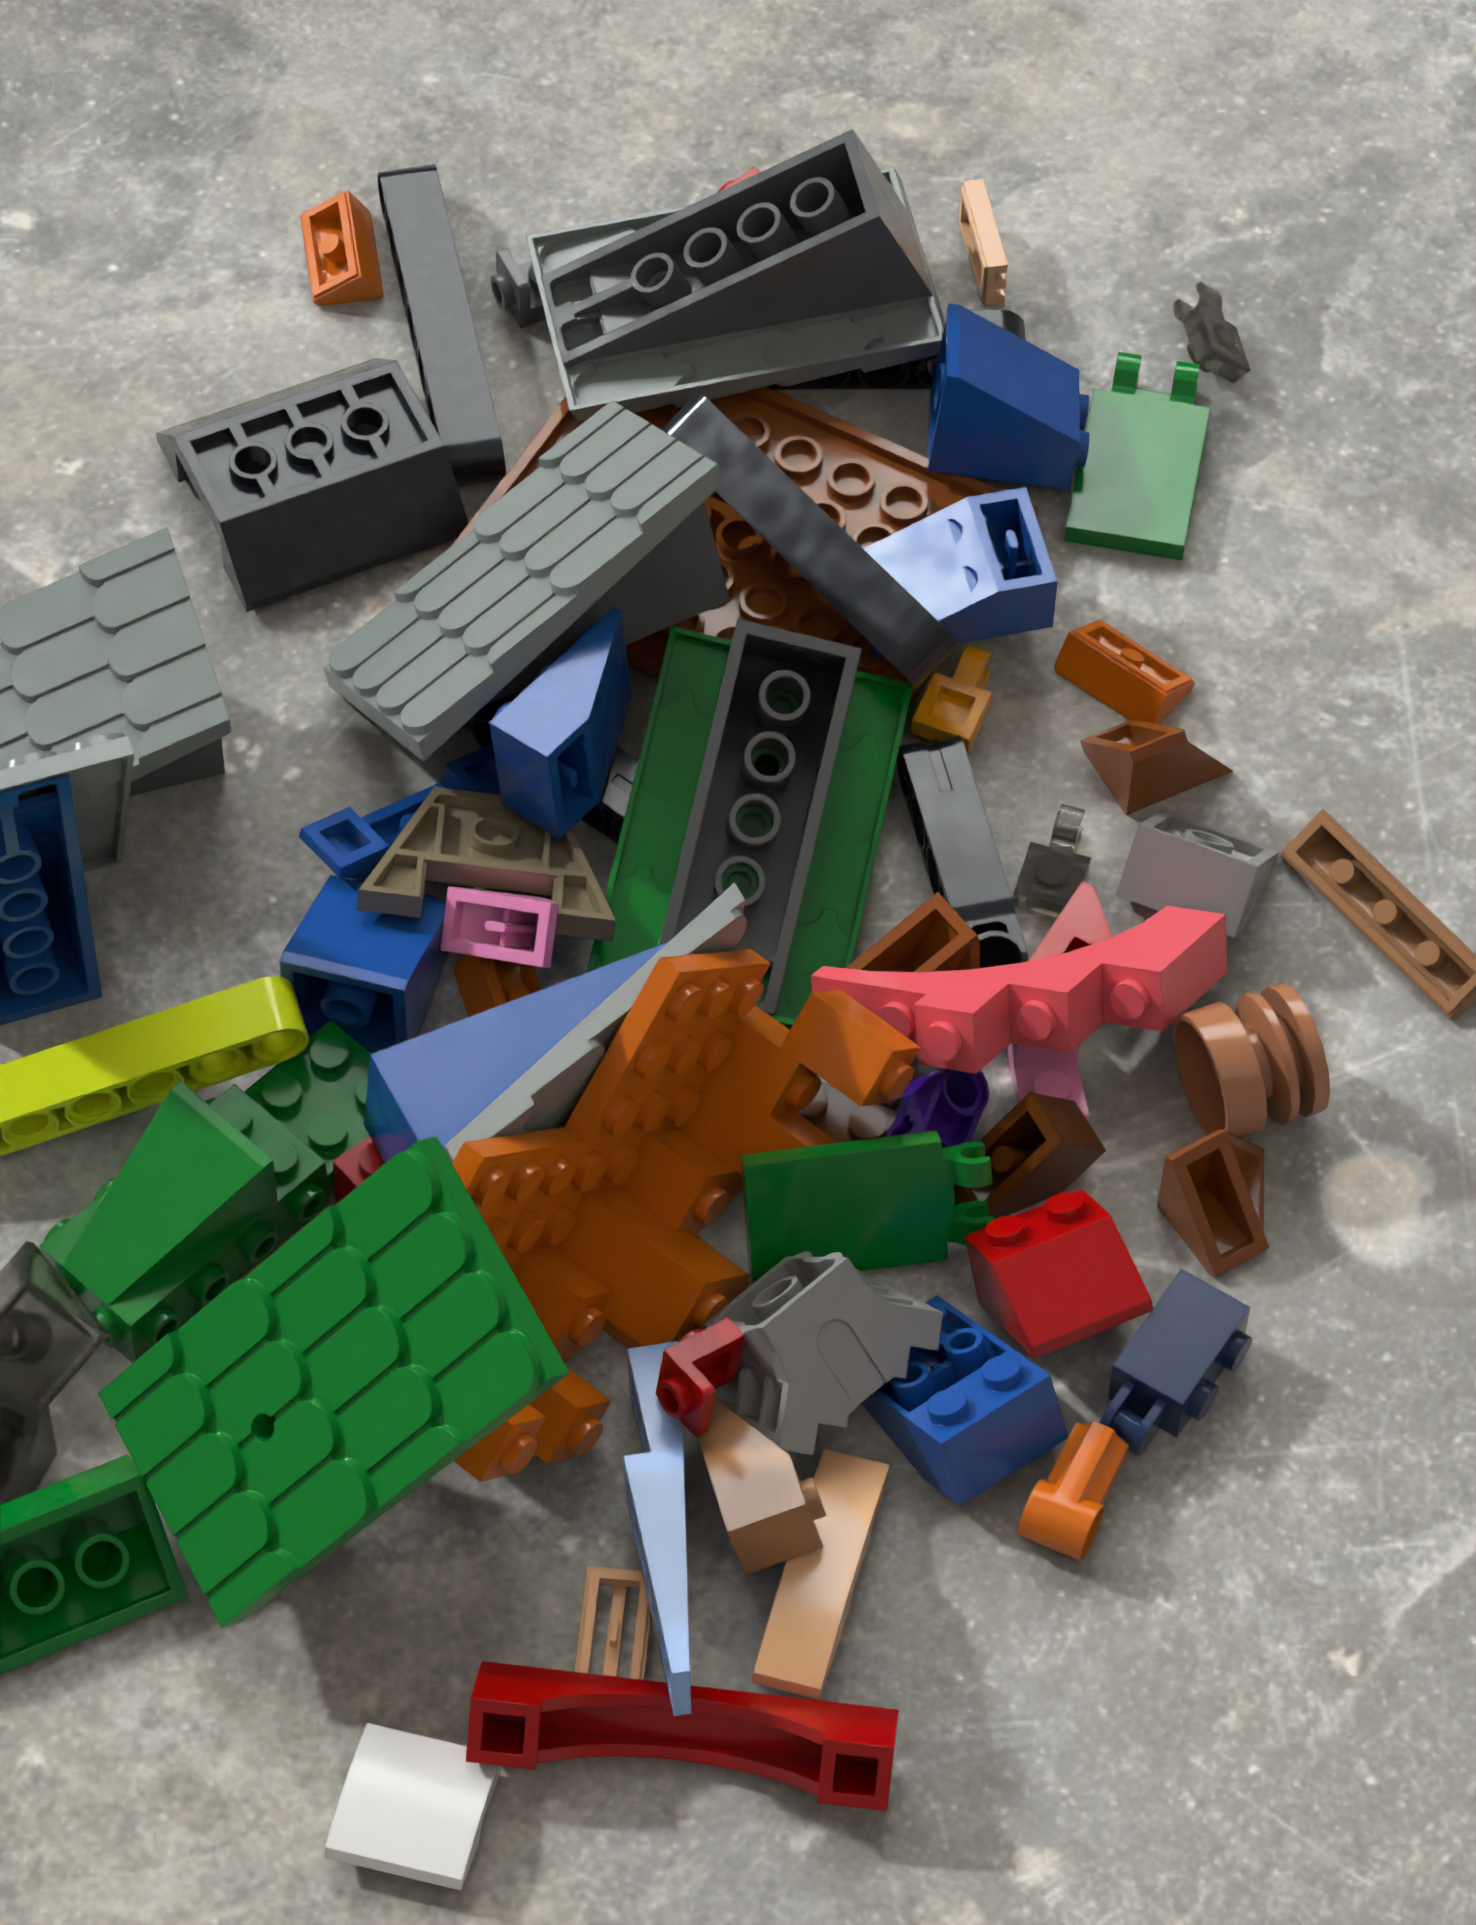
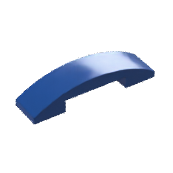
(357, 844)

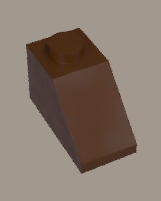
(1034, 1154)

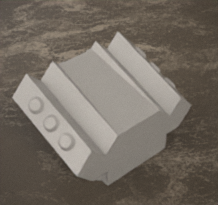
(818, 1345)

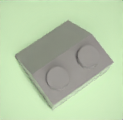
(1195, 869)

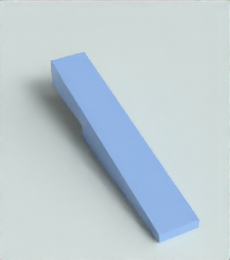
(659, 1519)

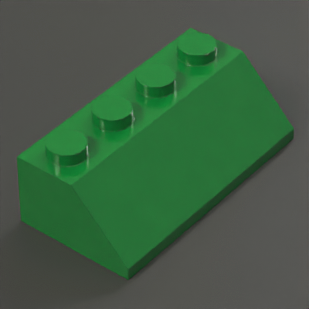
(81, 1561)

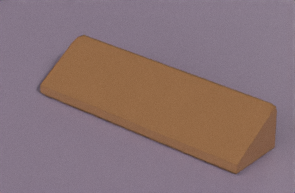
(1385, 913)

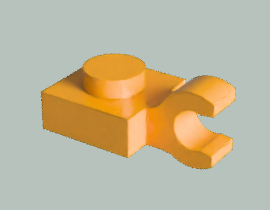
(956, 703)

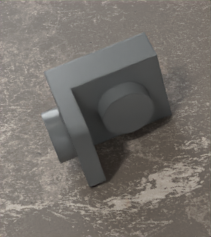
(517, 289)

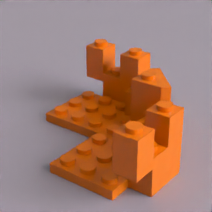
(613, 1202)

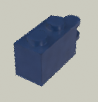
(1175, 1361)

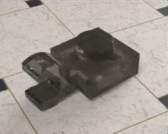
(1211, 339)
(1053, 871)

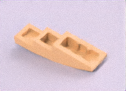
(819, 1585)

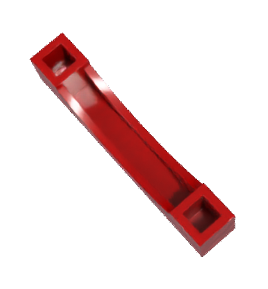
(553, 1715)

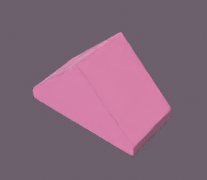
(499, 926)

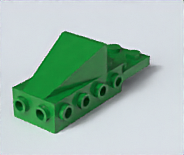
(212, 1191)

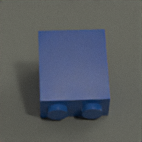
(1003, 407)
(365, 967)

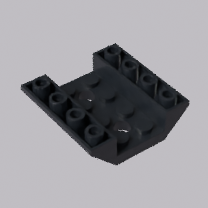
(328, 495)

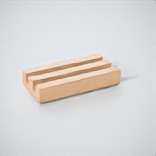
(982, 242)
(621, 1580)

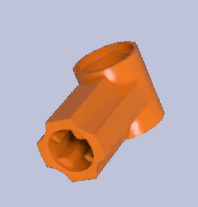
(1069, 1505)

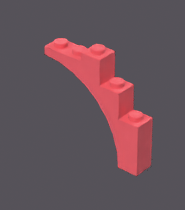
(1048, 1002)

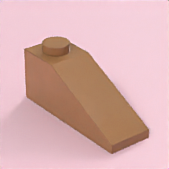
(759, 1493)

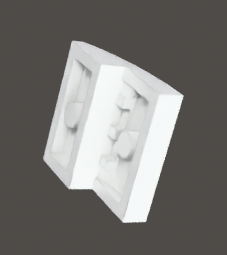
(411, 1807)

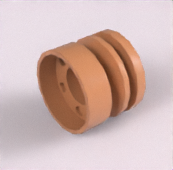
(1251, 1062)

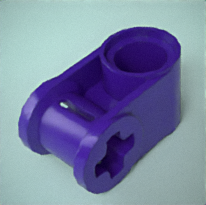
(943, 1102)

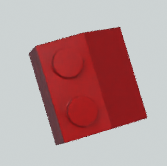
(1056, 1273)

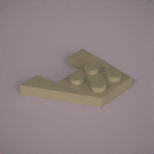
(481, 843)

